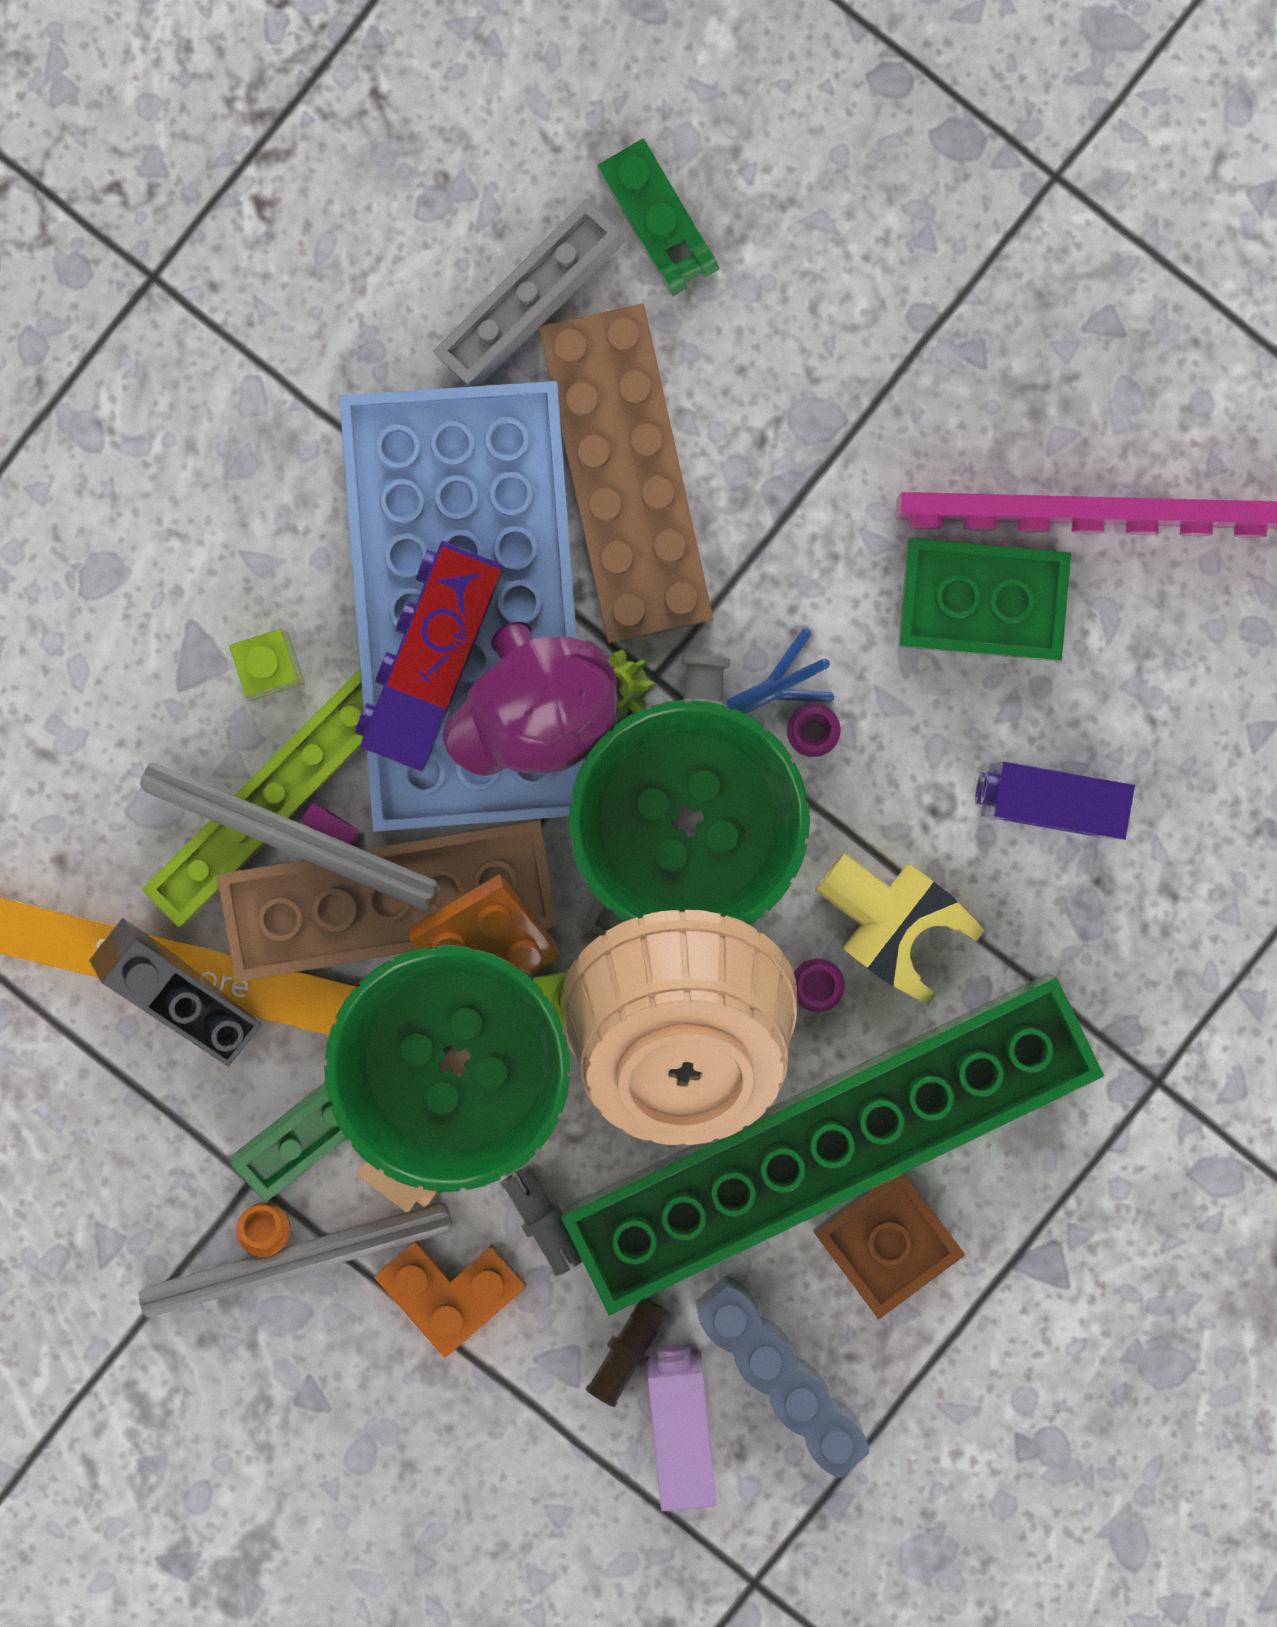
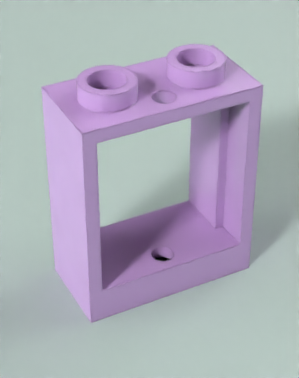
(681, 1429)

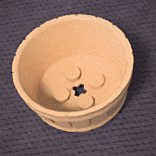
(673, 995)

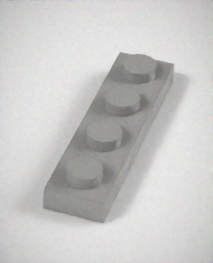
(530, 295)

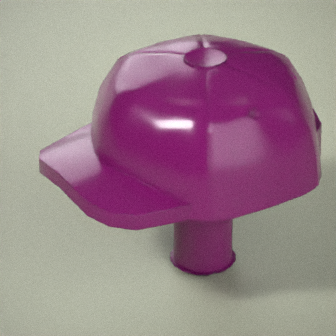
(535, 706)

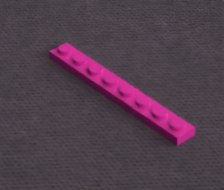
(1087, 513)

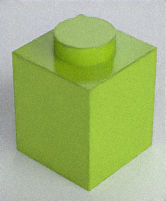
(266, 664)

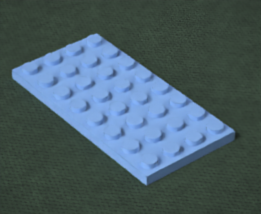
(489, 479)

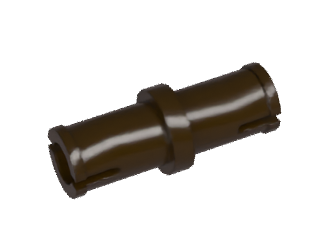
(627, 1351)

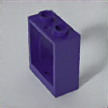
(1055, 800)

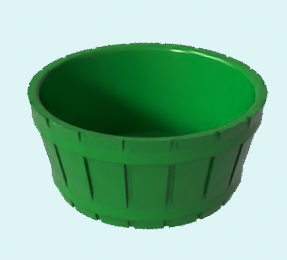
(716, 765)
(428, 1122)

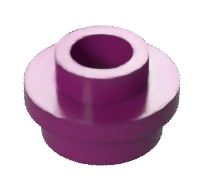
(830, 726)

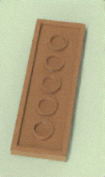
(626, 474)
(313, 918)

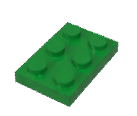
(984, 599)

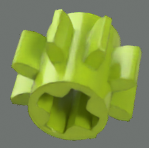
(633, 685)

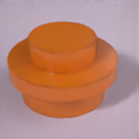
(263, 1229)

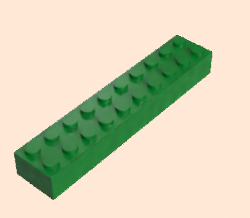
(831, 1143)

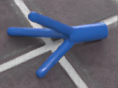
(776, 687)

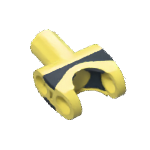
(892, 919)

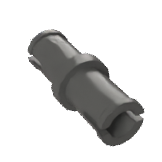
(542, 1220)

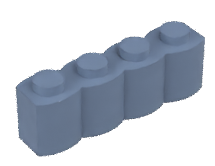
(793, 1385)

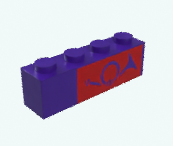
(431, 655)

